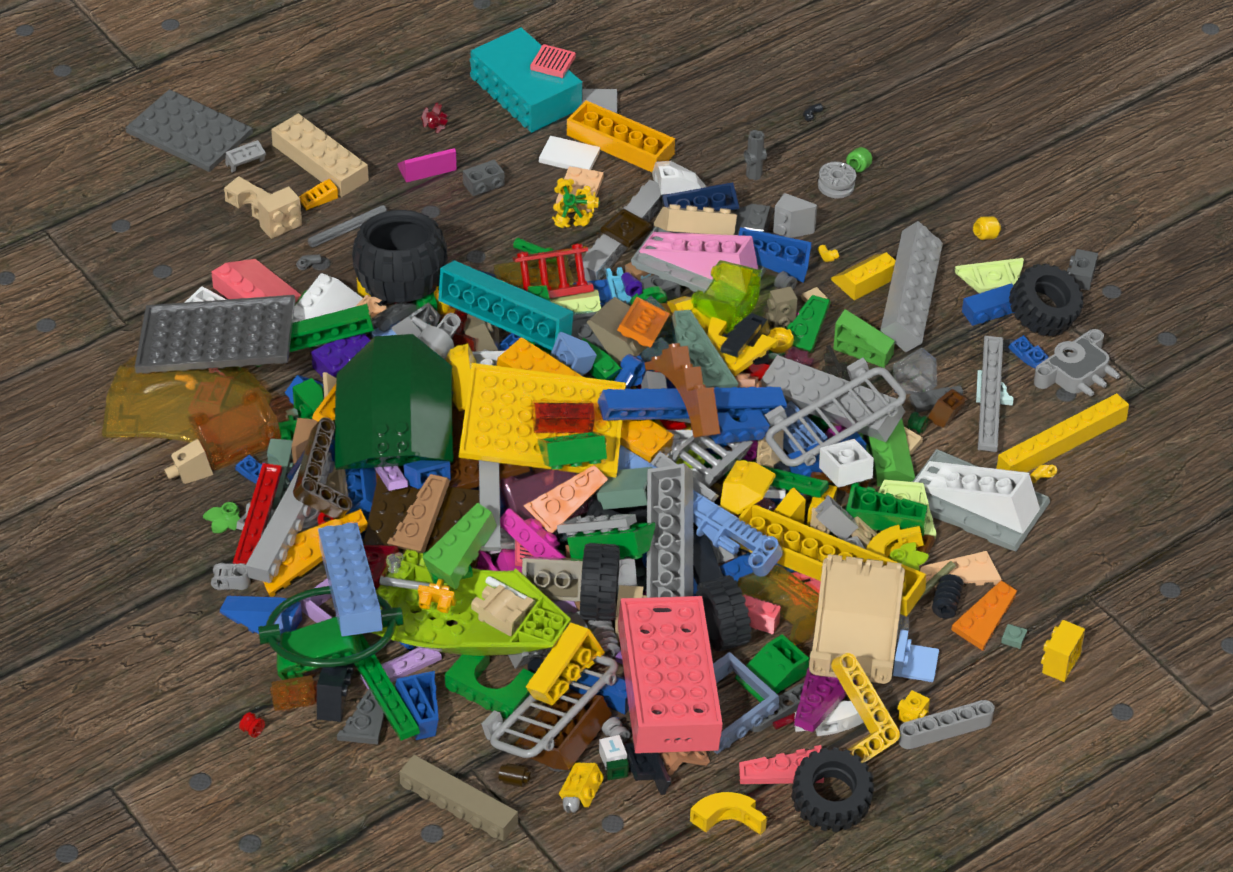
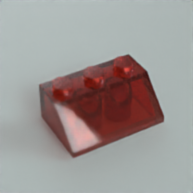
(562, 416)

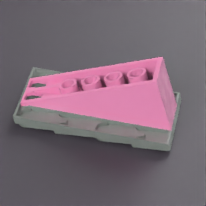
(690, 256)

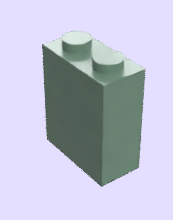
(625, 490)

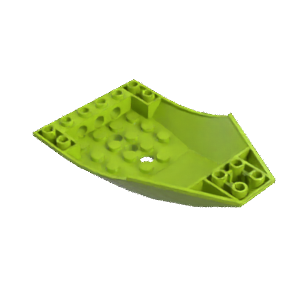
(470, 636)

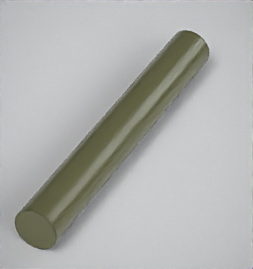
(935, 579)

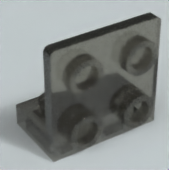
(832, 365)

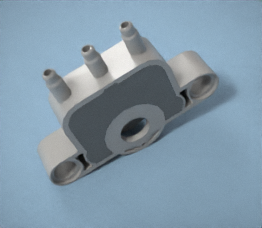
(1078, 369)

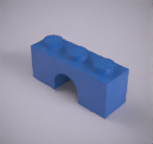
(750, 427)

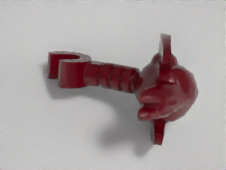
(434, 119)

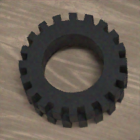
(725, 613)

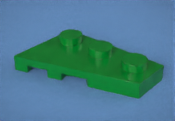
(809, 323)

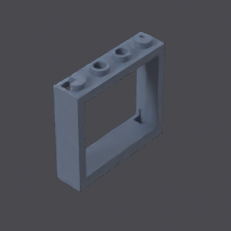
(755, 716)

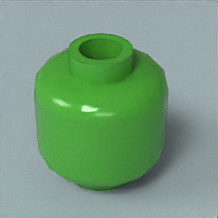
(859, 159)

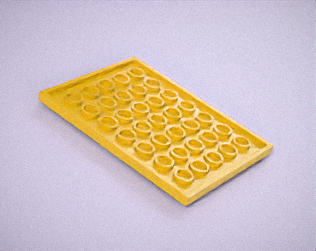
(501, 421)

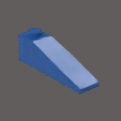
(256, 611)

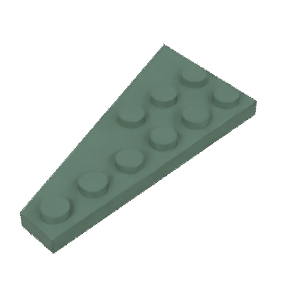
(702, 351)

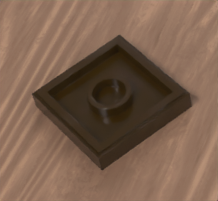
(626, 228)

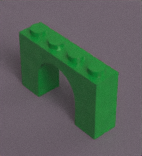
(463, 680)

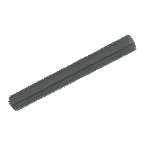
(344, 227)

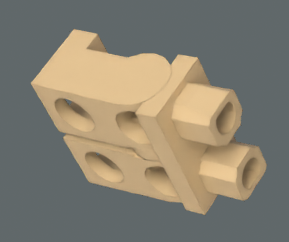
(502, 609)

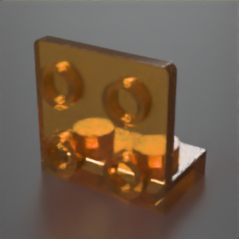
(292, 693)

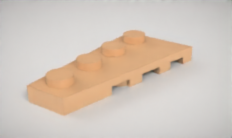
(971, 568)

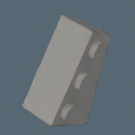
(425, 313)

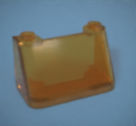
(236, 431)

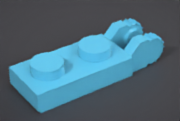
(616, 286)

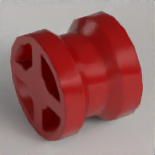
(252, 725)

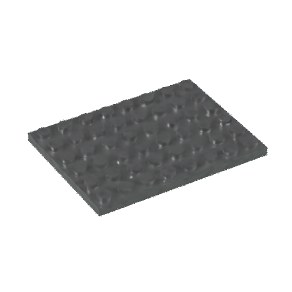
(215, 334)

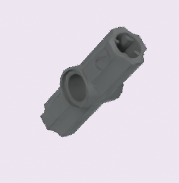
(755, 155)

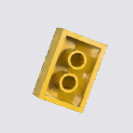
(866, 275)

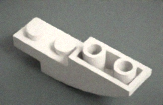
(840, 719)

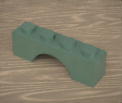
(280, 454)

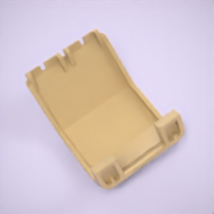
(857, 615)

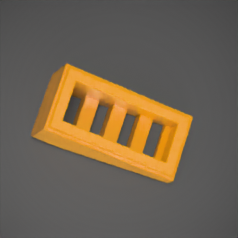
(324, 192)

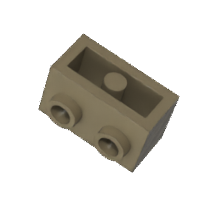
(782, 307)

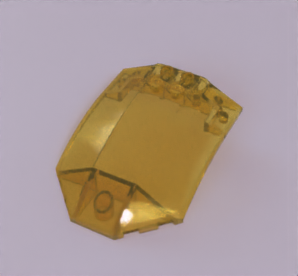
(162, 401)

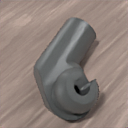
(306, 260)

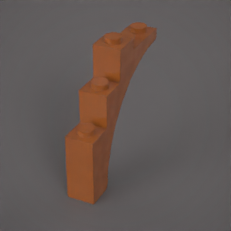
(688, 381)

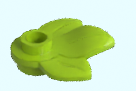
(909, 556)

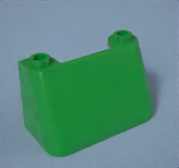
(316, 641)

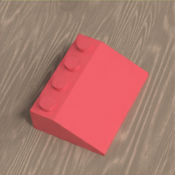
(249, 280)

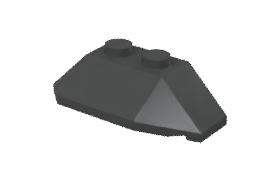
(753, 217)

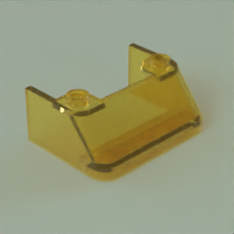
(795, 598)

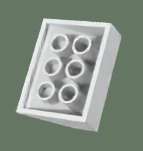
(325, 297)

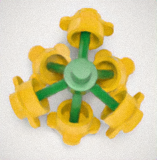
(569, 203)

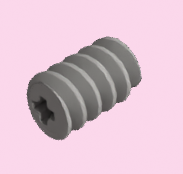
(605, 636)

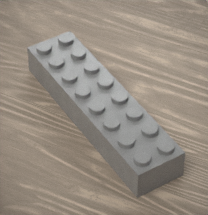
(911, 286)
(806, 385)
(672, 542)

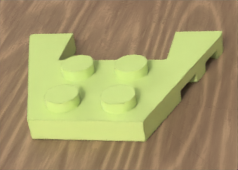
(912, 491)

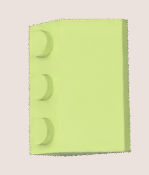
(579, 302)

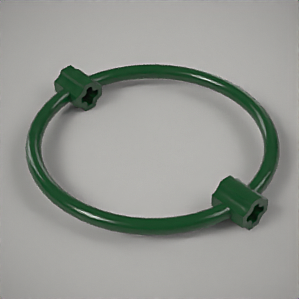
(270, 633)

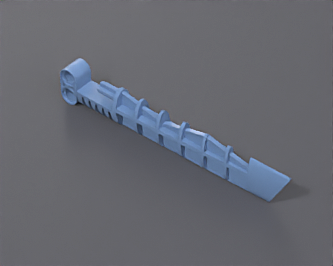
(720, 524)

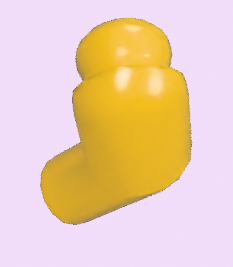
(828, 255)
(1043, 471)

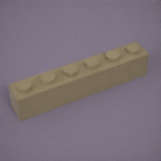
(458, 798)

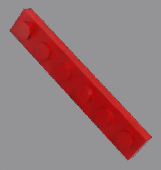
(258, 511)

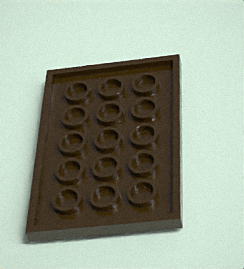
(391, 508)

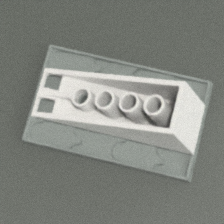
(981, 499)

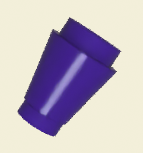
(631, 284)

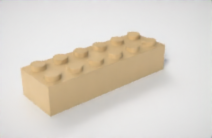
(319, 154)

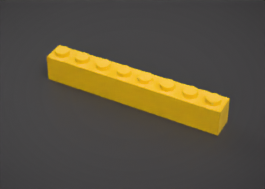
(1064, 435)

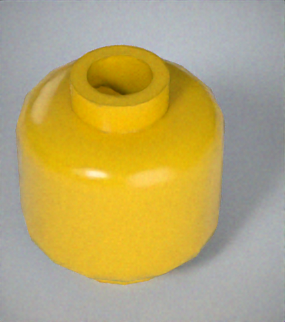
(986, 228)

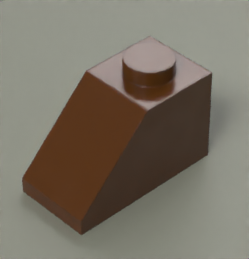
(947, 408)

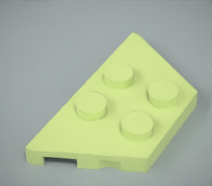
(990, 274)

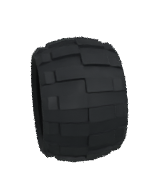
(399, 255)

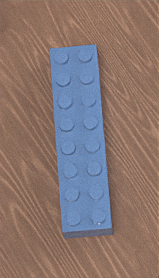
(350, 579)

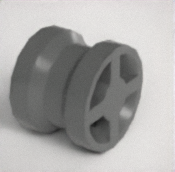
(784, 280)

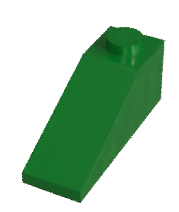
(603, 366)

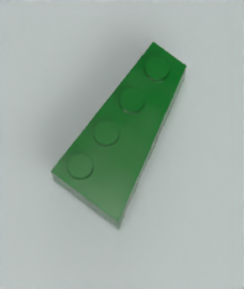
(885, 510)

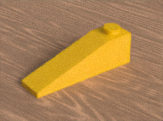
(461, 360)

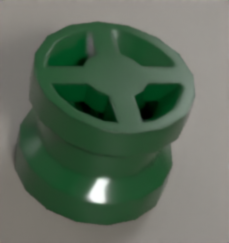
(917, 423)

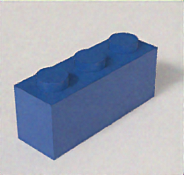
(987, 305)

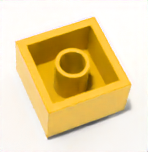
(1062, 650)

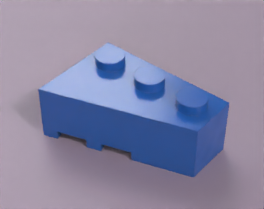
(419, 697)

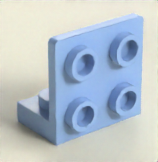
(914, 660)

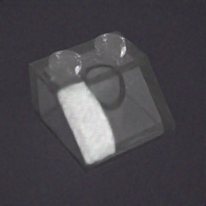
(916, 372)

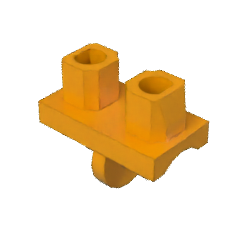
(436, 593)

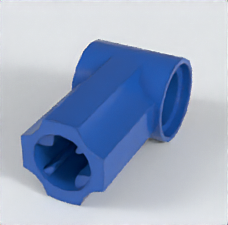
(631, 369)

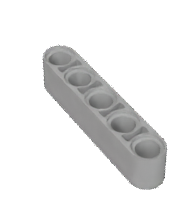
(946, 724)

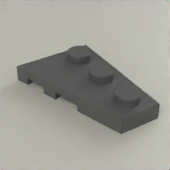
(365, 723)

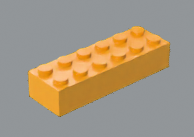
(620, 136)

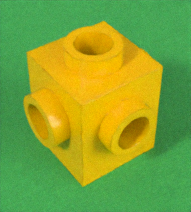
(913, 707)

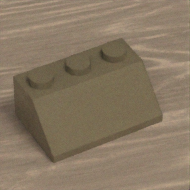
(554, 576)

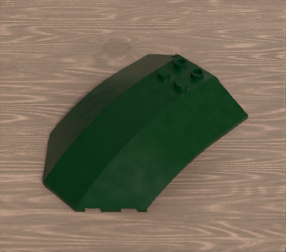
(393, 405)

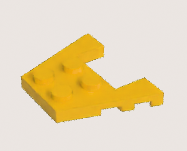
(746, 358)

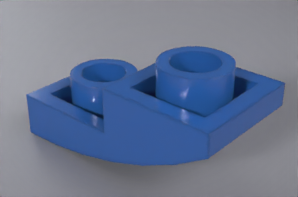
(1027, 352)
(249, 468)

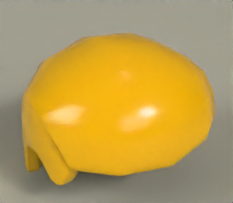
(784, 339)

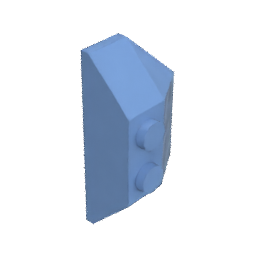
(800, 432)

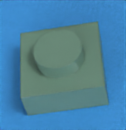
(1014, 636)

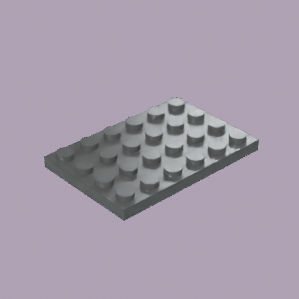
(189, 130)

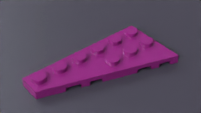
(818, 700)

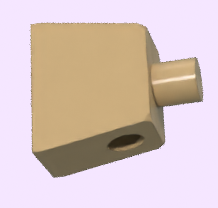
(189, 463)

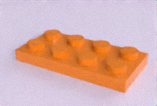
(643, 322)

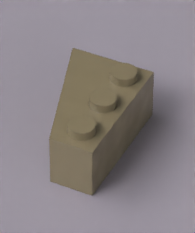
(485, 333)

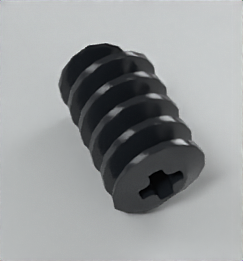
(947, 596)

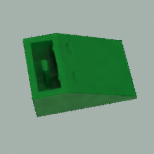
(777, 665)

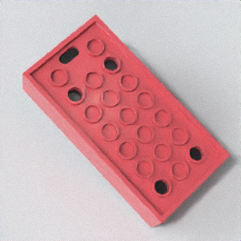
(669, 674)

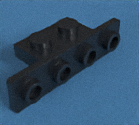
(648, 767)

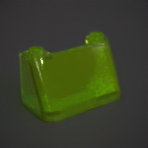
(730, 294)

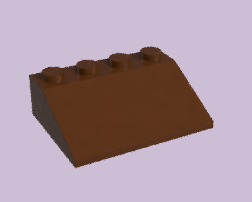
(573, 737)

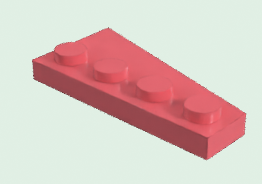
(773, 770)

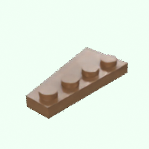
(418, 524)

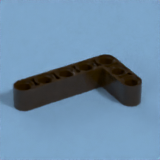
(308, 486)

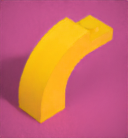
(894, 538)
(727, 806)

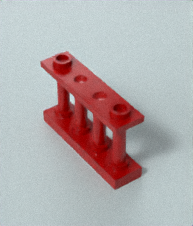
(564, 288)

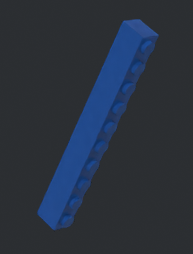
(668, 403)

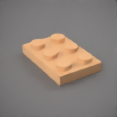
(583, 178)

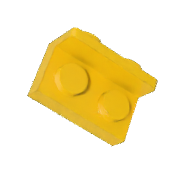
(582, 782)

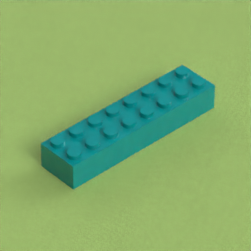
(503, 304)

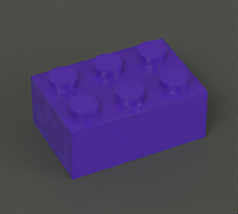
(337, 354)

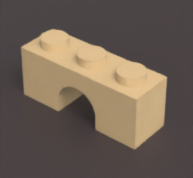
(243, 192)

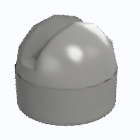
(571, 804)

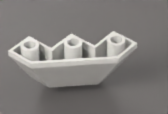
(675, 178)

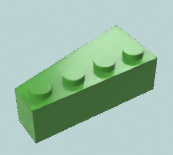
(460, 545)

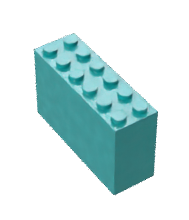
(529, 95)

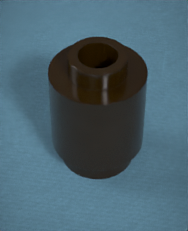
(514, 775)

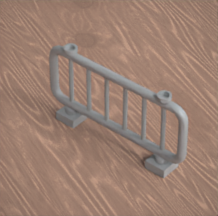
(858, 374)
(495, 727)

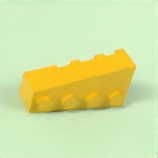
(564, 664)

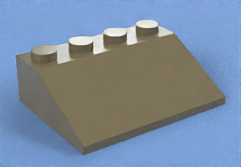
(605, 326)

